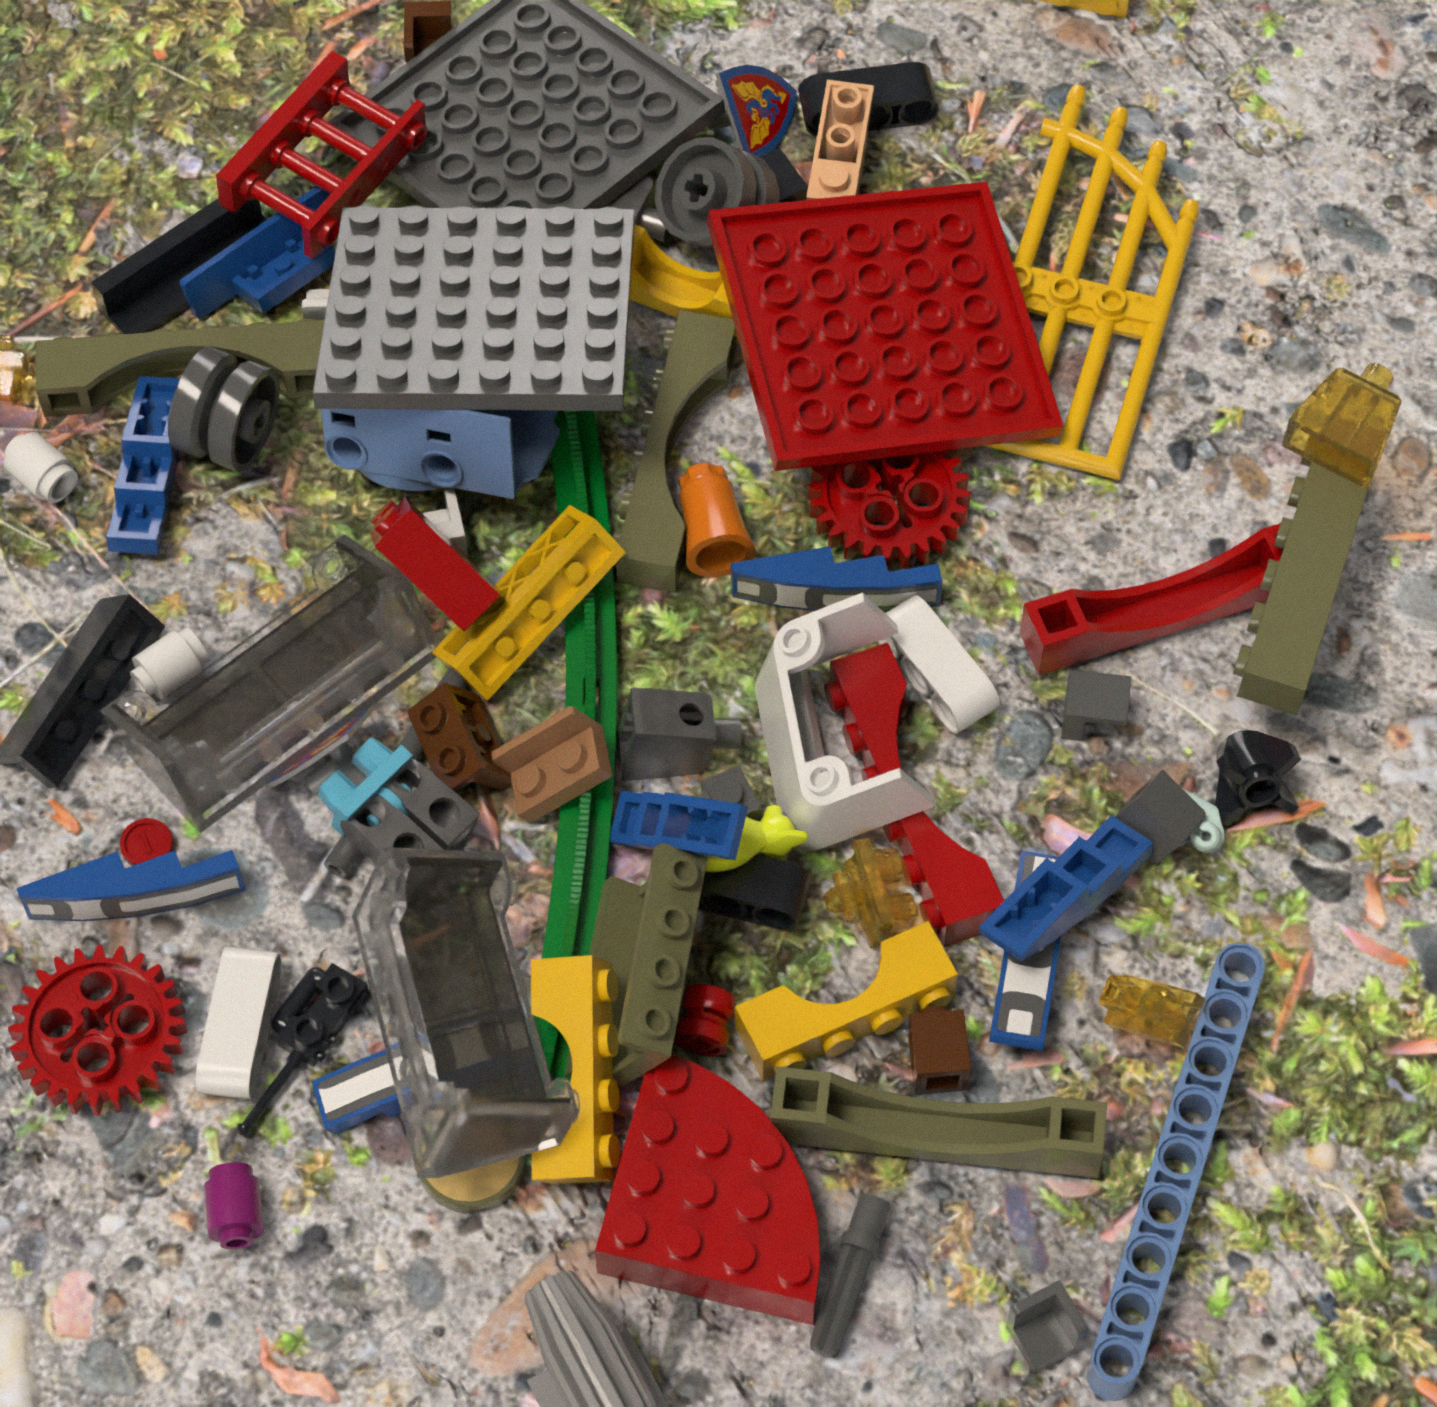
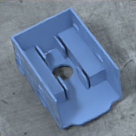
(442, 448)

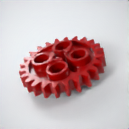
(849, 511)
(65, 1001)

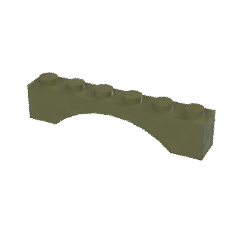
(695, 370)
(91, 371)
(1023, 1135)

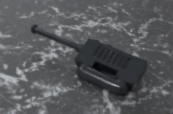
(312, 1033)

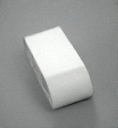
(939, 666)
(238, 1022)

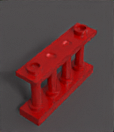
(302, 117)

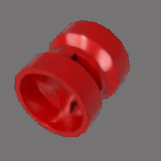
(705, 1020)

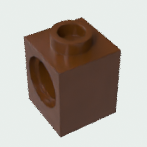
(939, 1050)

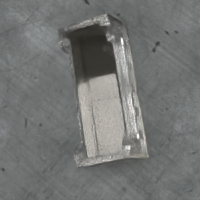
(279, 687)
(457, 1011)

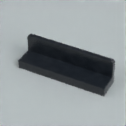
(146, 286)
(79, 685)

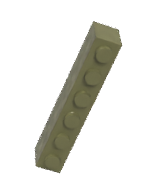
(1300, 589)

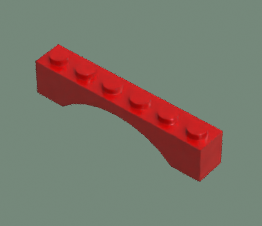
(1093, 623)
(951, 880)

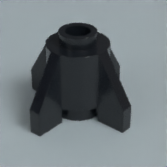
(1252, 773)

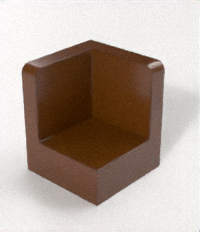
(425, 24)

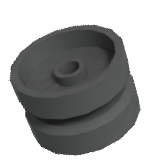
(708, 177)
(223, 409)

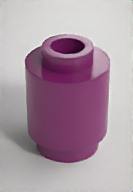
(233, 1205)

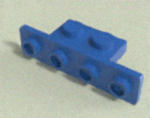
(259, 266)

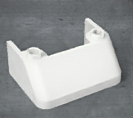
(807, 785)

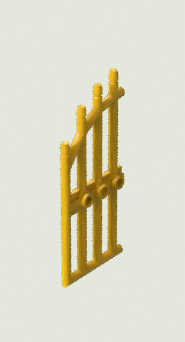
(1100, 306)

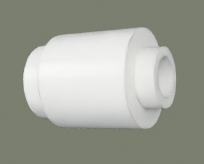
(40, 467)
(169, 663)

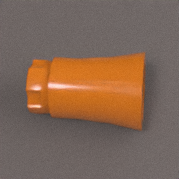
(712, 522)

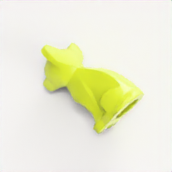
(771, 836)

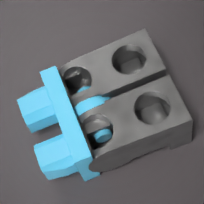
(396, 804)

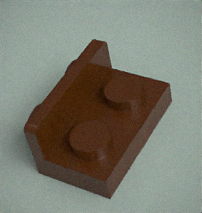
(458, 738)

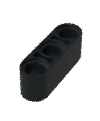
(901, 95)
(758, 892)

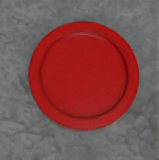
(145, 840)

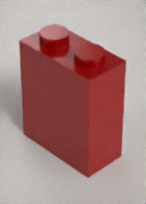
(432, 562)

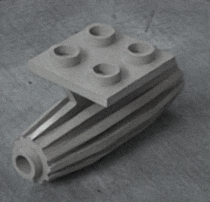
(585, 1351)

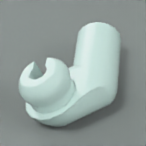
(1209, 833)

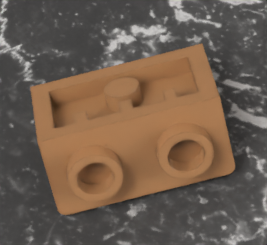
(554, 762)

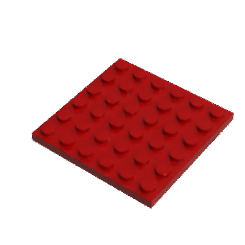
(882, 325)

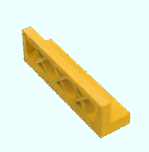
(532, 602)

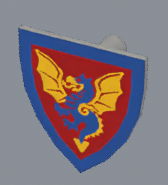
(756, 106)
(339, 751)

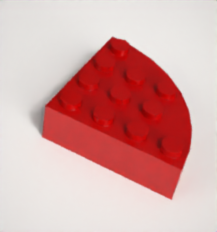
(711, 1200)

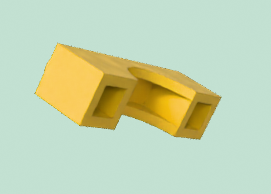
(671, 286)
(578, 1001)
(791, 1031)

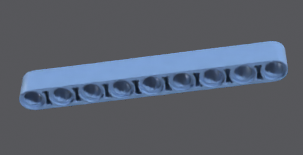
(1174, 1190)

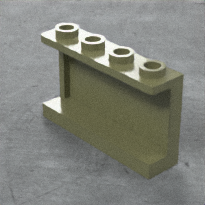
(649, 943)

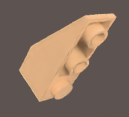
(841, 140)

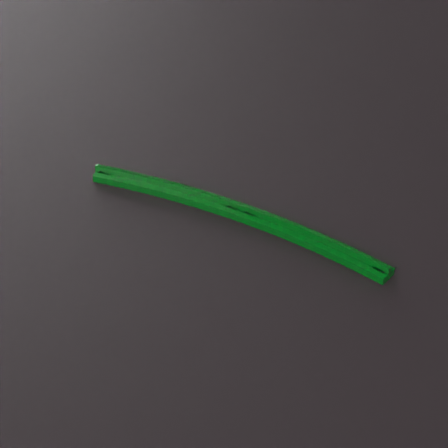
(590, 657)

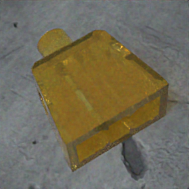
(1346, 423)

